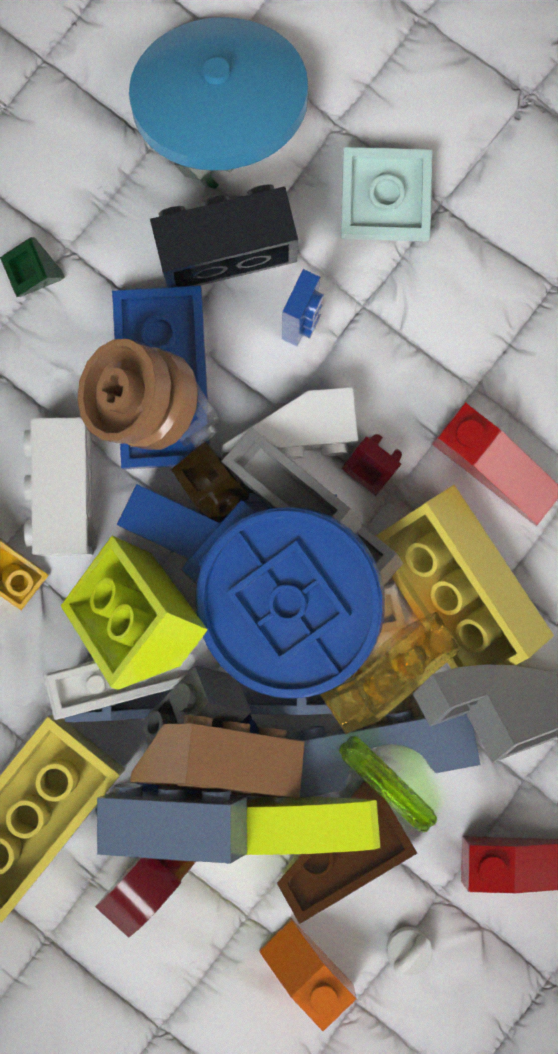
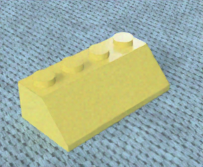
(463, 578)

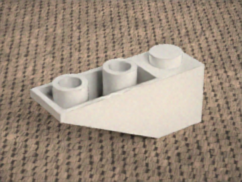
(310, 422)

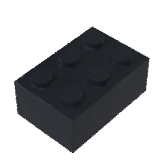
(226, 237)

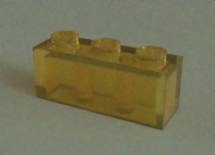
(392, 673)

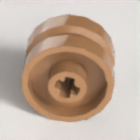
(137, 395)

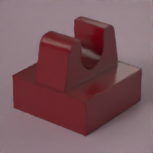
(372, 464)

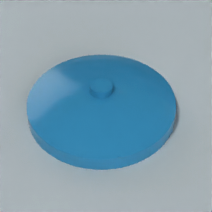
(219, 93)

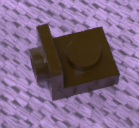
(209, 482)

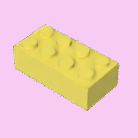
(45, 801)

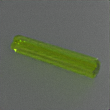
(387, 784)

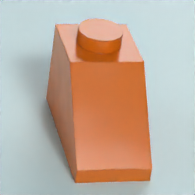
(308, 975)

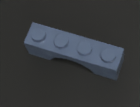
(443, 746)

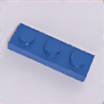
(302, 309)

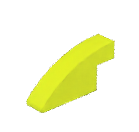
(311, 825)

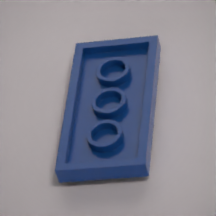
(172, 322)

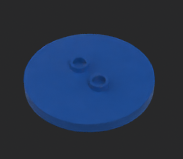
(290, 602)

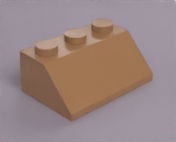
(223, 758)

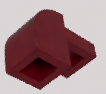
(142, 892)

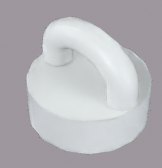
(409, 951)

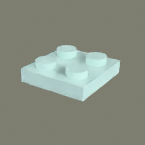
(386, 194)

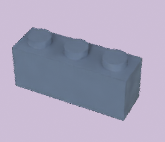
(172, 824)

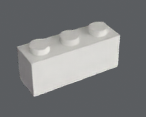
(59, 487)

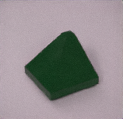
(30, 267)

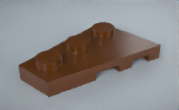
(325, 878)

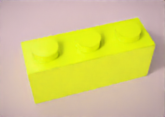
(131, 615)

